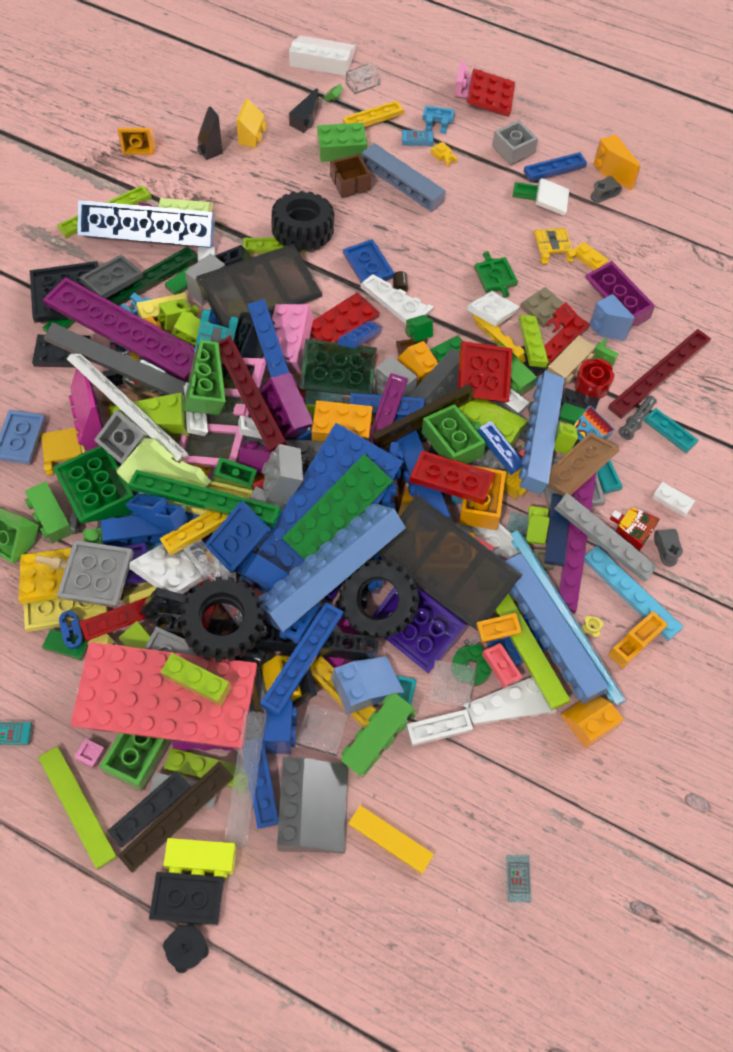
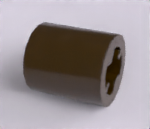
(400, 281)

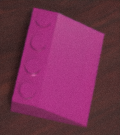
(85, 410)

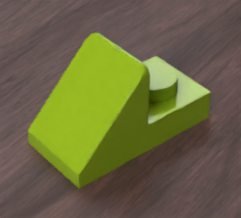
(537, 525)

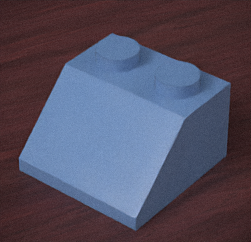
(611, 319)

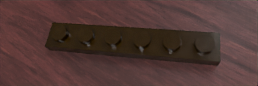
(415, 419)
(175, 817)

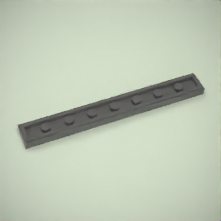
(114, 360)

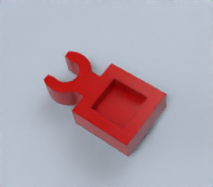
(562, 316)

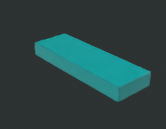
(671, 430)

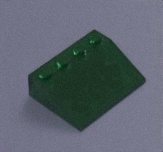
(337, 368)

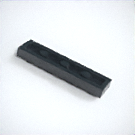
(149, 809)

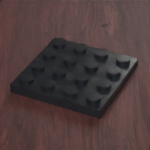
(46, 279)

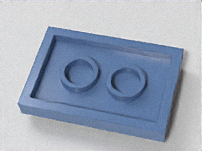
(20, 436)

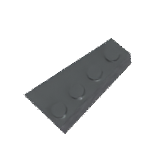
(440, 380)

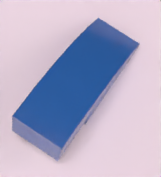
(158, 511)

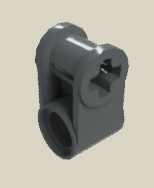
(605, 189)
(668, 546)

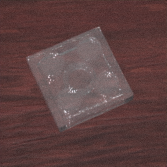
(452, 684)
(322, 729)

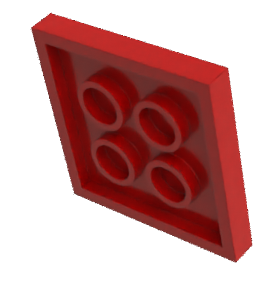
(491, 92)
(485, 370)

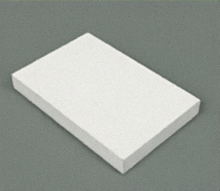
(493, 308)

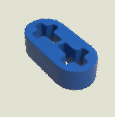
(66, 631)

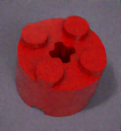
(594, 378)

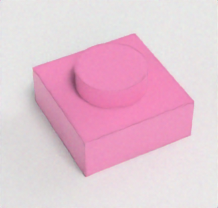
(89, 753)

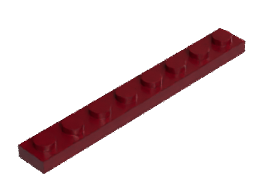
(659, 373)
(250, 394)

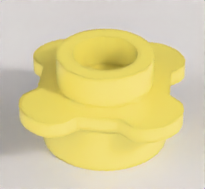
(596, 622)

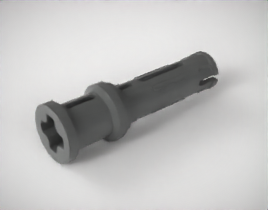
(648, 404)

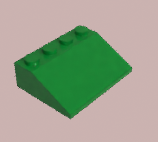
(94, 486)

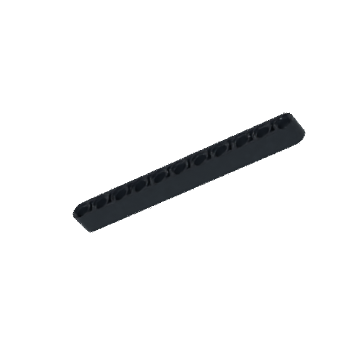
(275, 643)

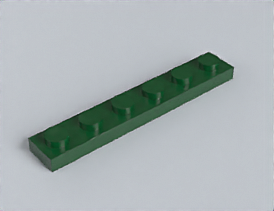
(156, 274)

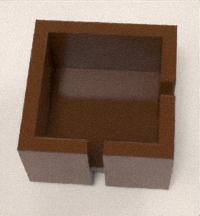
(350, 175)

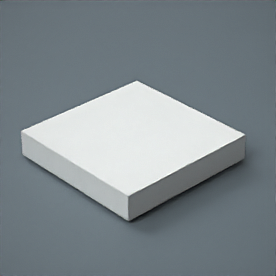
(552, 196)

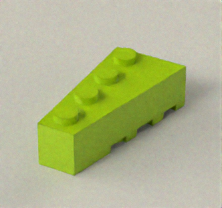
(164, 411)

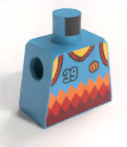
(592, 422)

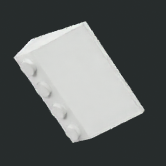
(321, 55)

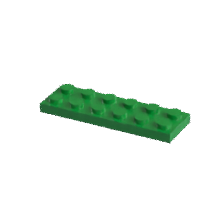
(338, 506)

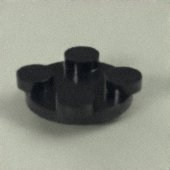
(185, 948)

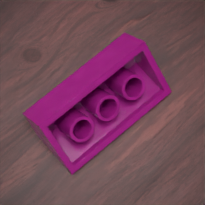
(612, 280)

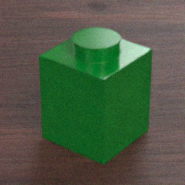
(419, 328)

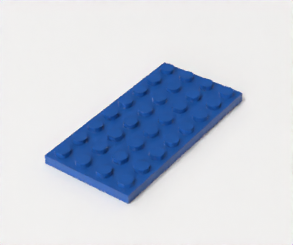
(331, 462)

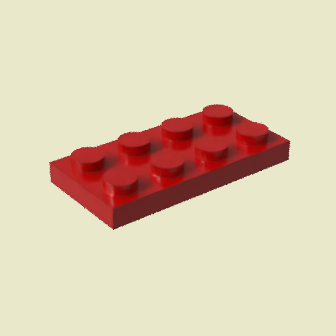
(343, 318)
(452, 477)

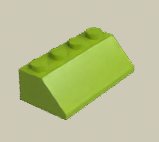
(506, 422)

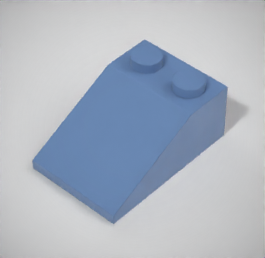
(365, 683)

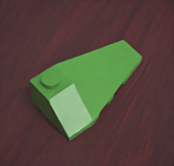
(16, 535)

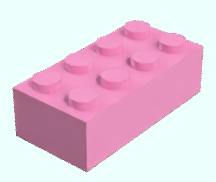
(292, 328)

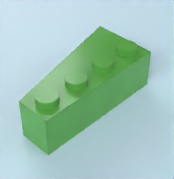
(205, 382)
(378, 734)

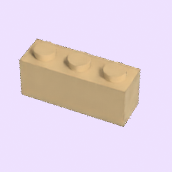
(569, 361)

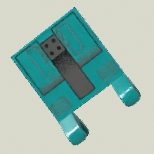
(214, 332)

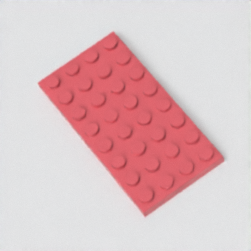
(129, 695)

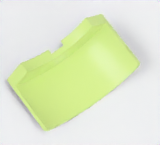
(154, 459)

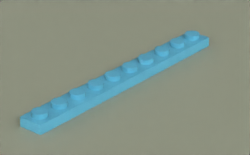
(519, 542)

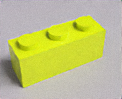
(200, 857)

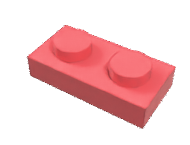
(502, 665)

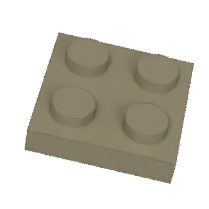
(542, 305)

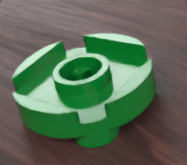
(474, 654)

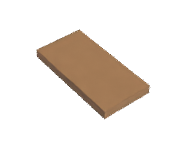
(580, 464)

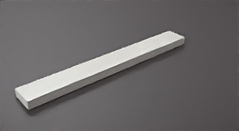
(127, 406)

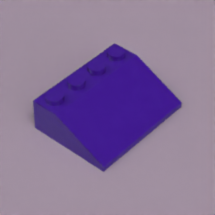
(430, 633)

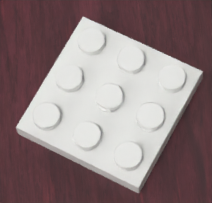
(166, 571)

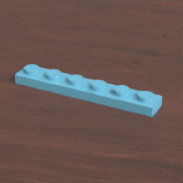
(630, 590)

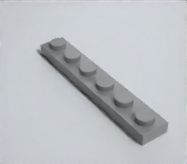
(605, 537)

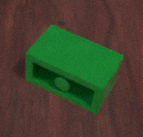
(233, 474)

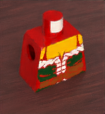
(635, 526)

